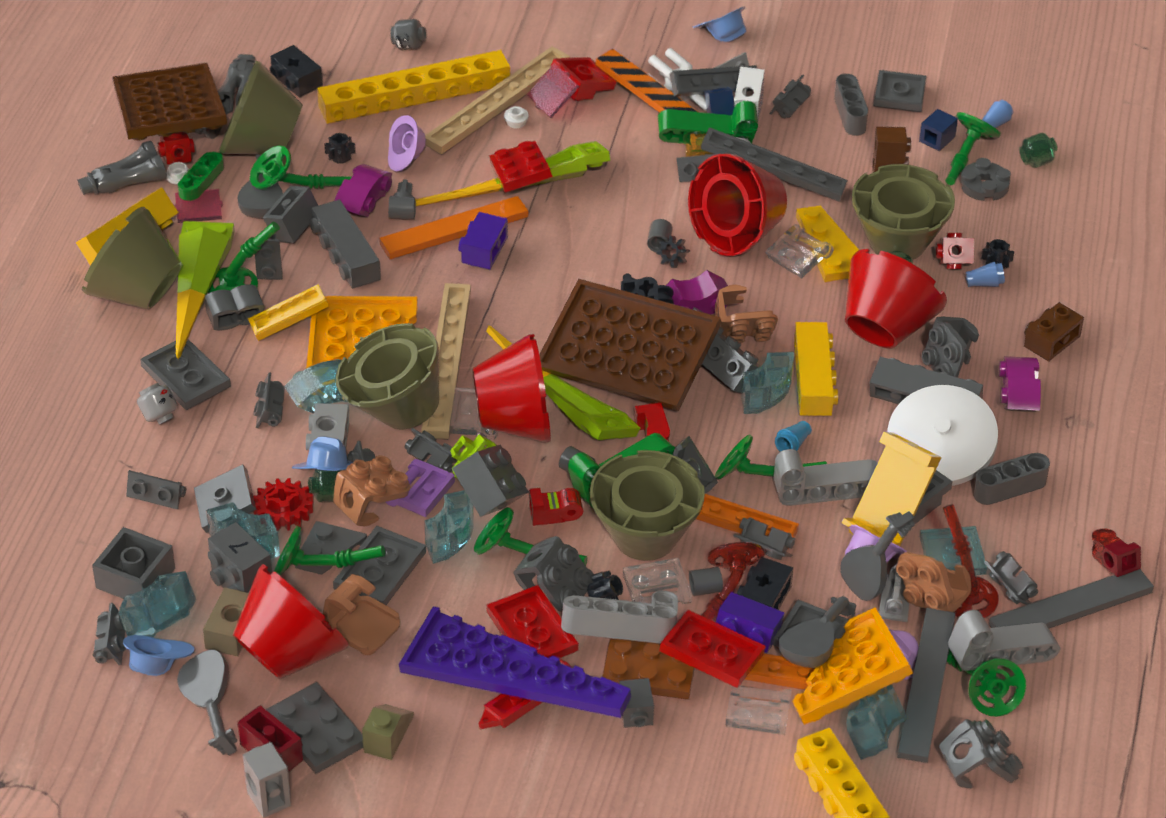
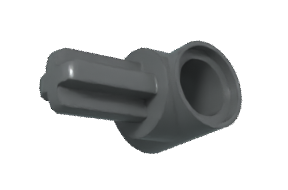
(402, 203)

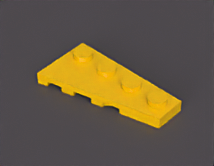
(822, 227)

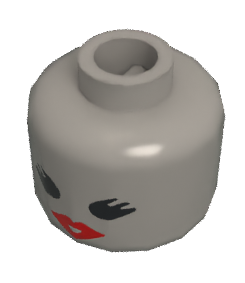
(157, 403)

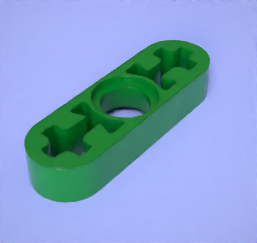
(193, 183)

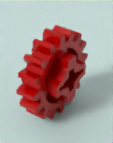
(284, 502)

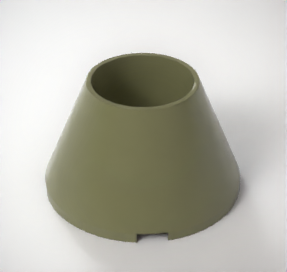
(262, 116)
(902, 208)
(134, 264)
(393, 375)
(647, 502)

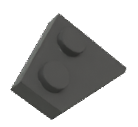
(326, 540)

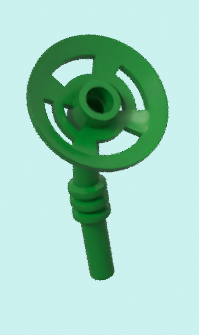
(976, 129)
(276, 170)
(234, 274)
(738, 461)
(498, 535)
(293, 555)
(994, 685)

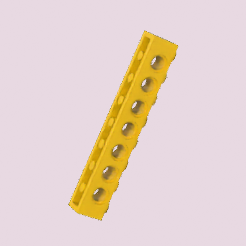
(412, 86)

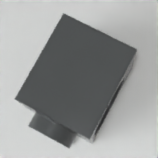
(641, 705)

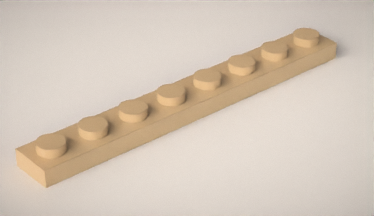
(491, 103)
(450, 342)

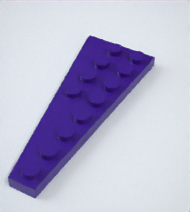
(472, 657)

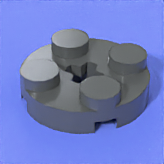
(996, 178)

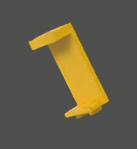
(895, 485)

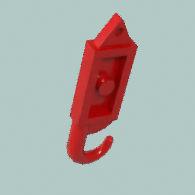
(507, 709)

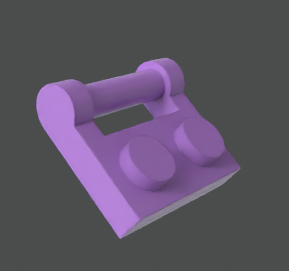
(427, 490)

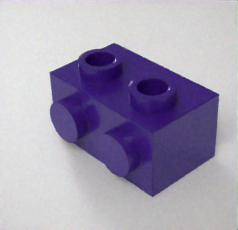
(483, 240)
(750, 619)

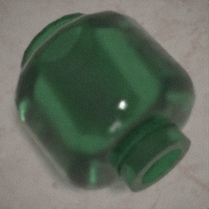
(1038, 150)
(323, 485)

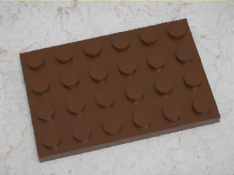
(169, 101)
(629, 344)

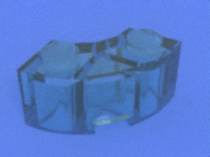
(768, 383)
(315, 386)
(257, 526)
(450, 527)
(157, 605)
(874, 721)

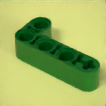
(677, 125)
(583, 467)

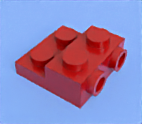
(586, 76)

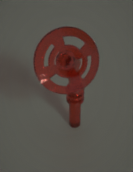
(961, 545)
(736, 560)

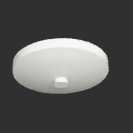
(951, 425)

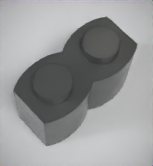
(233, 307)

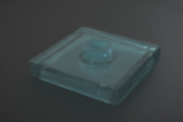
(938, 545)

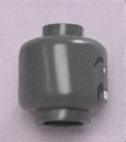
(408, 34)

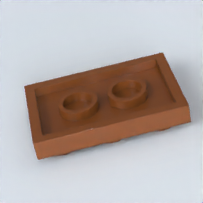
(643, 660)

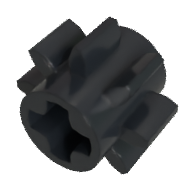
(340, 148)
(998, 252)
(675, 258)
(605, 586)

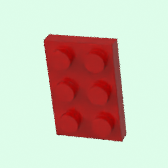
(520, 166)
(532, 621)
(712, 648)

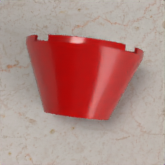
(734, 203)
(889, 298)
(513, 392)
(284, 627)

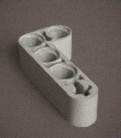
(819, 482)
(621, 618)
(976, 643)

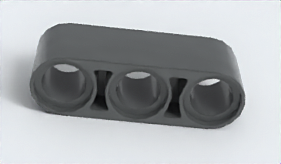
(851, 104)
(1011, 478)

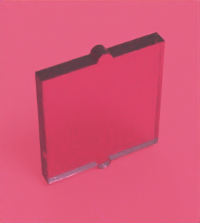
(553, 90)
(204, 208)

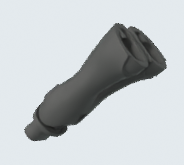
(236, 78)
(138, 167)

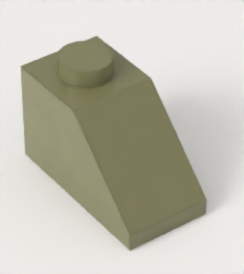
(385, 730)

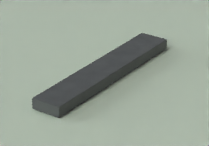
(777, 164)
(1078, 601)
(926, 686)

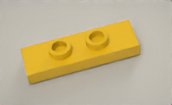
(288, 312)

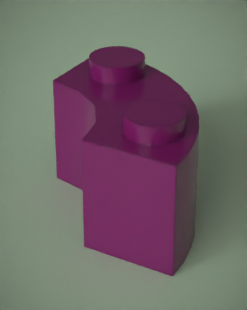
(364, 189)
(698, 291)
(1020, 383)

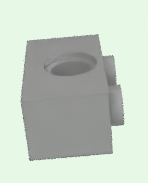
(329, 421)
(267, 779)

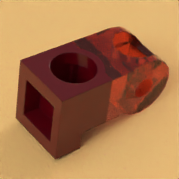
(1115, 553)

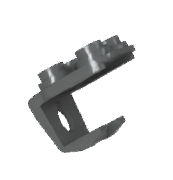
(949, 344)
(557, 571)
(987, 748)

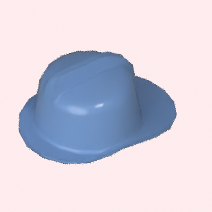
(727, 27)
(326, 454)
(154, 655)

